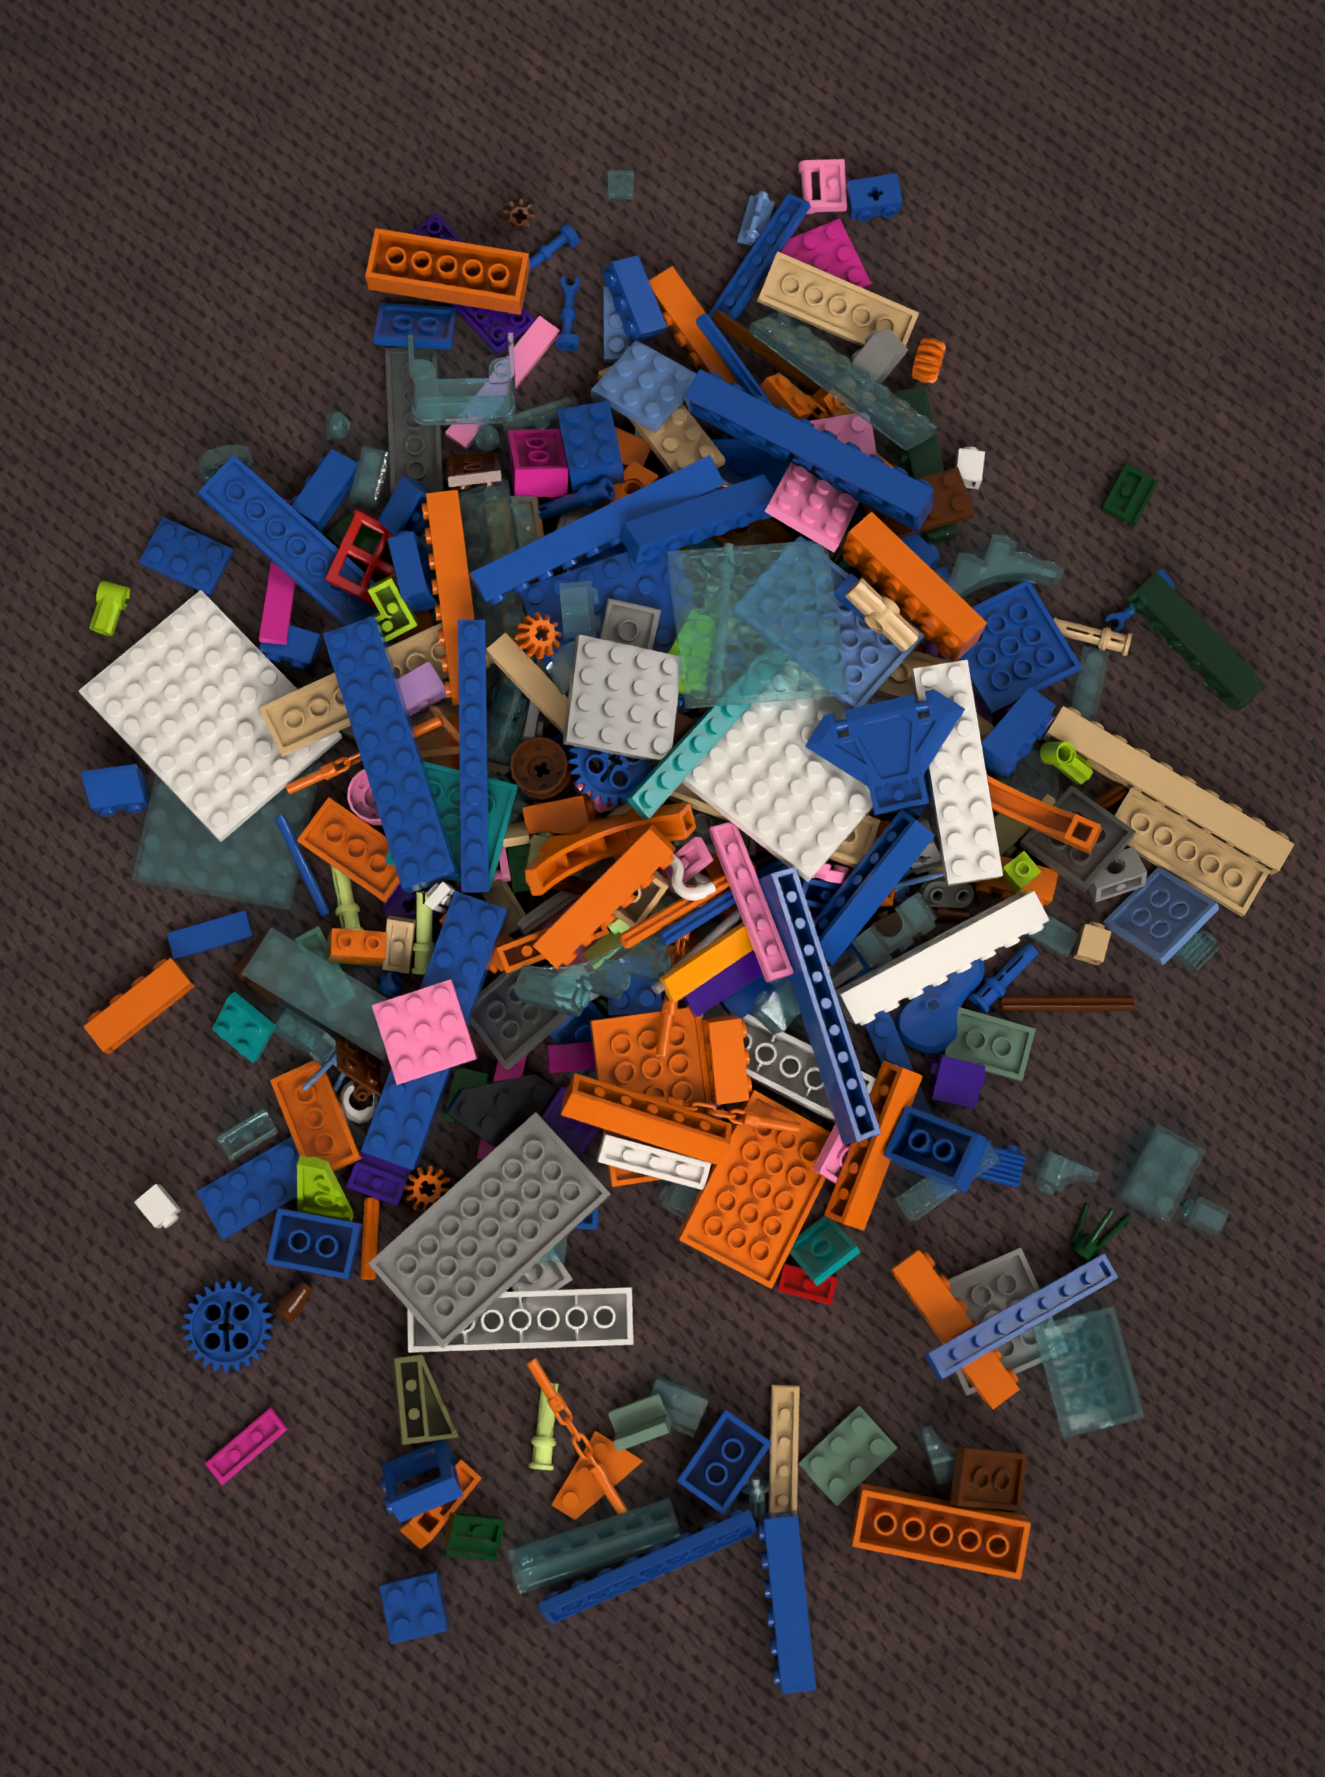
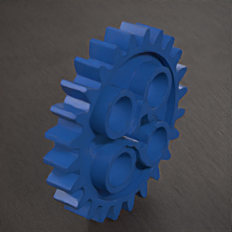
(632, 773)
(202, 1326)

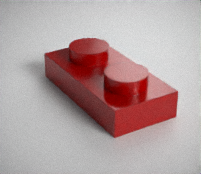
(797, 1283)

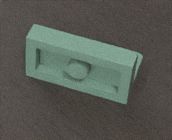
(639, 1421)

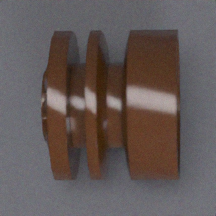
(534, 756)

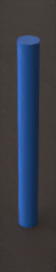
(302, 865)

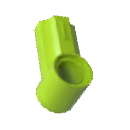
(110, 602)
(1065, 759)

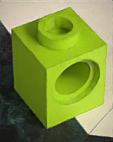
(1020, 872)

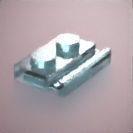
(682, 1405)

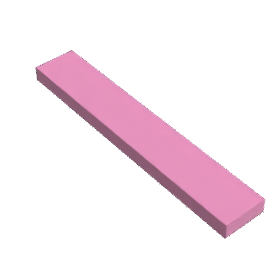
(526, 355)
(750, 901)

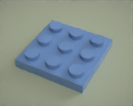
(644, 386)
(1161, 915)

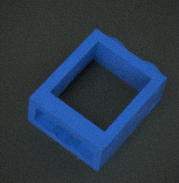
(413, 571)
(427, 1495)

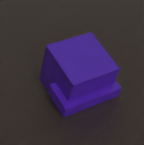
(956, 1081)

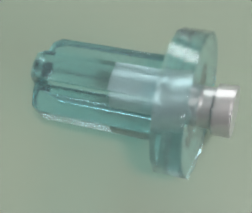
(755, 1489)

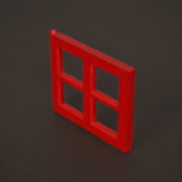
(373, 561)

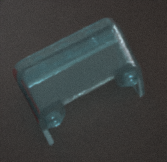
(462, 399)

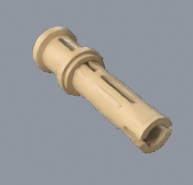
(1105, 634)

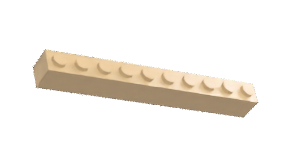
(1179, 794)

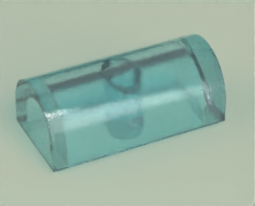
(247, 1134)

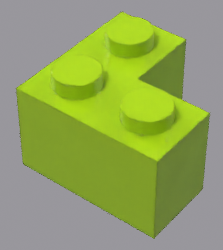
(393, 612)

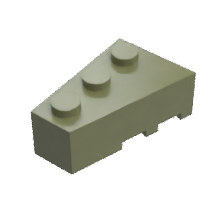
(419, 1404)

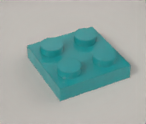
(243, 1027)
(823, 1249)

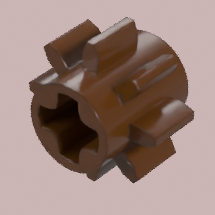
(515, 204)

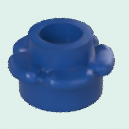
(391, 984)

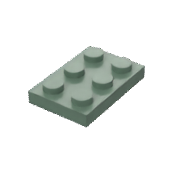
(992, 1041)
(847, 1455)

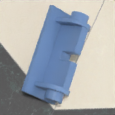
(756, 218)

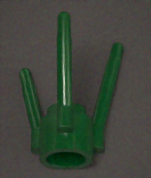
(1087, 1245)

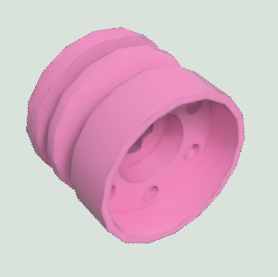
(362, 800)

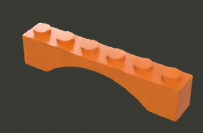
(1043, 817)

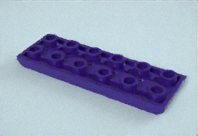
(488, 324)

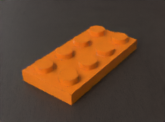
(351, 848)
(316, 1117)

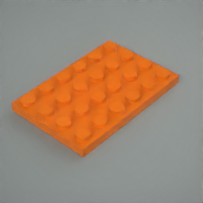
(628, 1059)
(757, 1194)

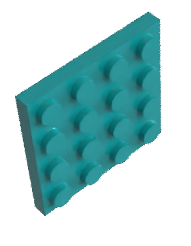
(501, 801)

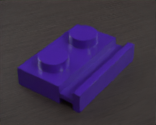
(379, 1178)

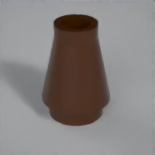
(293, 1301)

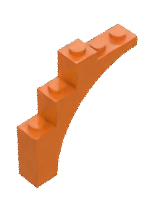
(566, 817)
(599, 840)

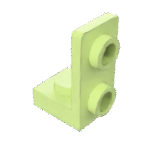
(608, 942)

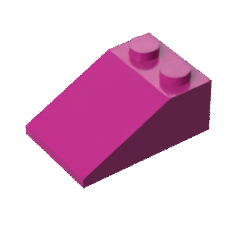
(538, 463)

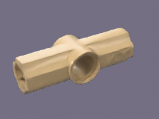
(882, 615)

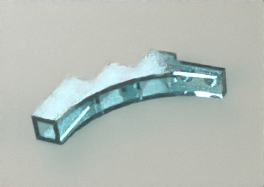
(998, 566)
(609, 975)

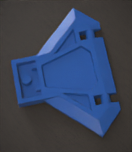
(889, 746)

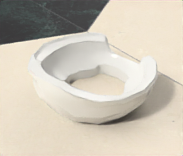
(352, 1114)

